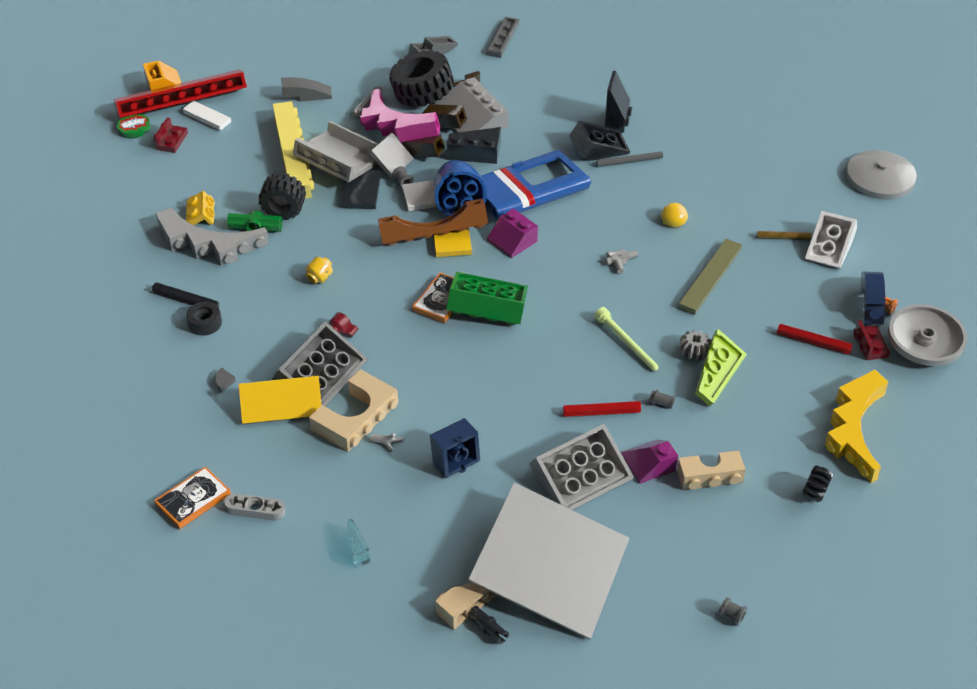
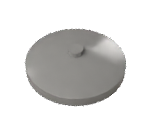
(881, 174)
(927, 335)

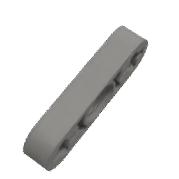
(248, 500)

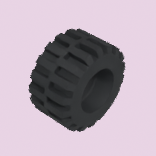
(282, 196)

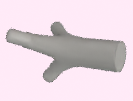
(386, 440)

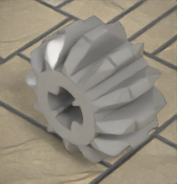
(694, 345)

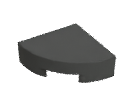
(224, 379)

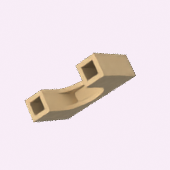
(348, 431)

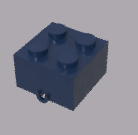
(455, 447)

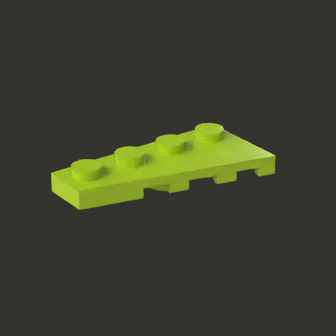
(719, 366)

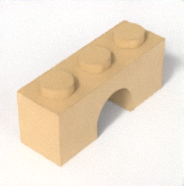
(696, 475)

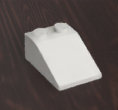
(831, 239)

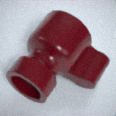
(343, 325)

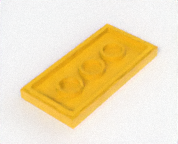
(279, 399)

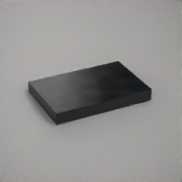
(362, 191)

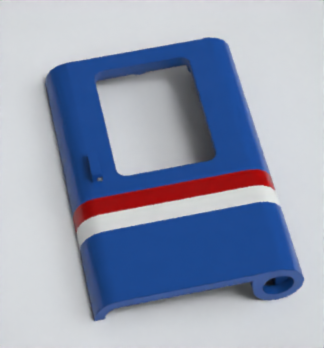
(511, 190)

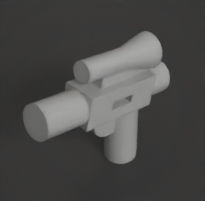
(619, 258)

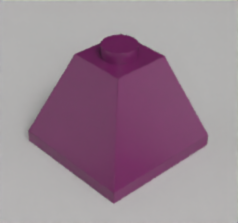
(651, 460)

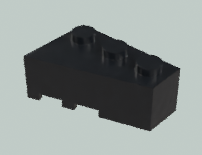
(475, 145)

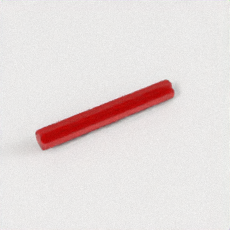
(813, 338)
(601, 408)

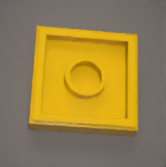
(453, 243)

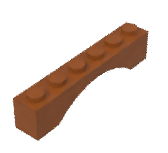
(468, 215)

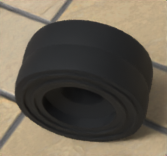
(206, 326)

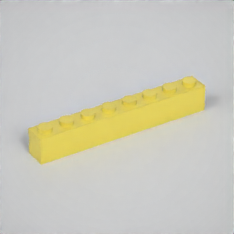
(288, 132)

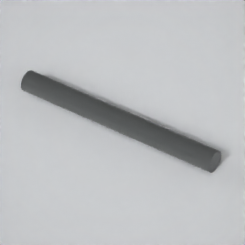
(626, 159)

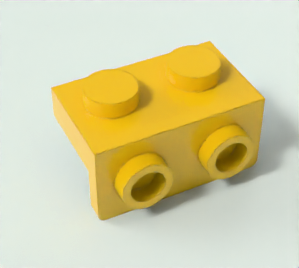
(200, 208)

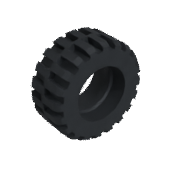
(421, 78)

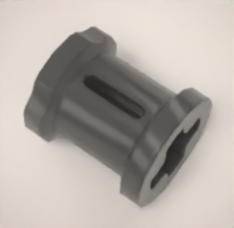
(401, 175)
(733, 611)

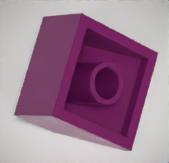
(513, 233)

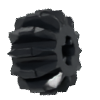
(817, 483)

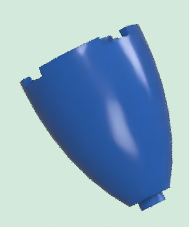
(457, 178)

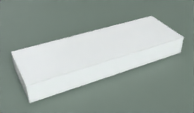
(206, 115)

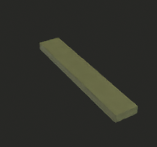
(710, 276)

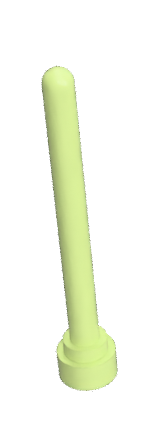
(603, 316)

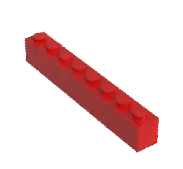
(180, 93)

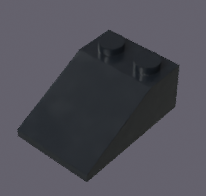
(617, 105)
(597, 141)

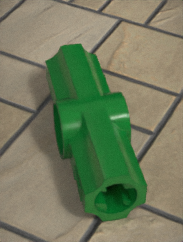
(254, 221)

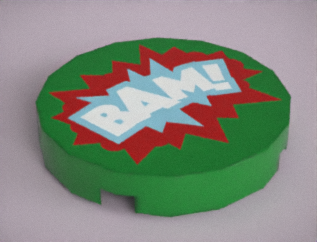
(133, 125)

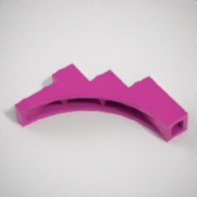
(403, 125)

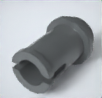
(661, 399)

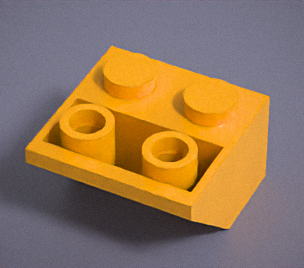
(160, 75)

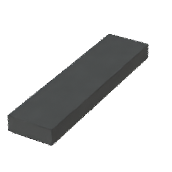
(502, 37)

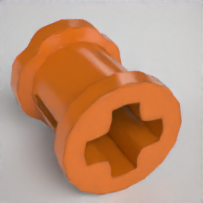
(890, 305)

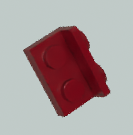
(169, 136)
(870, 341)

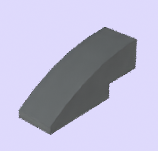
(441, 44)
(305, 89)

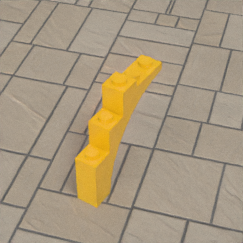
(846, 436)

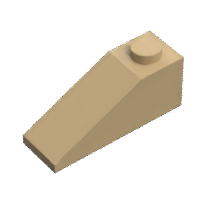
(459, 600)

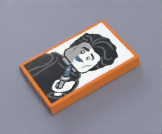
(435, 299)
(192, 497)

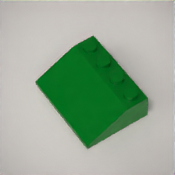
(487, 298)

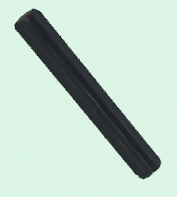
(180, 295)

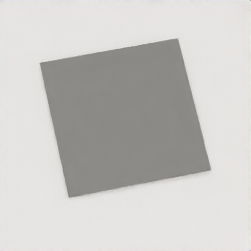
(550, 560)

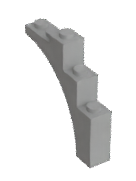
(205, 242)

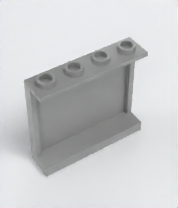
(338, 152)

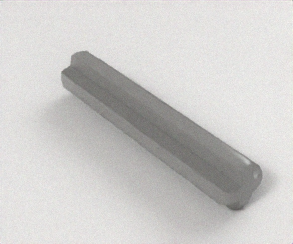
(365, 102)

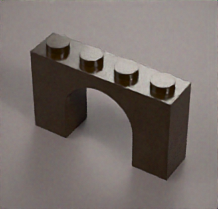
(449, 117)

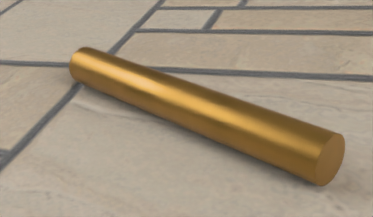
(784, 235)

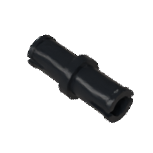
(488, 624)

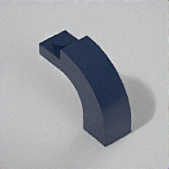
(874, 297)

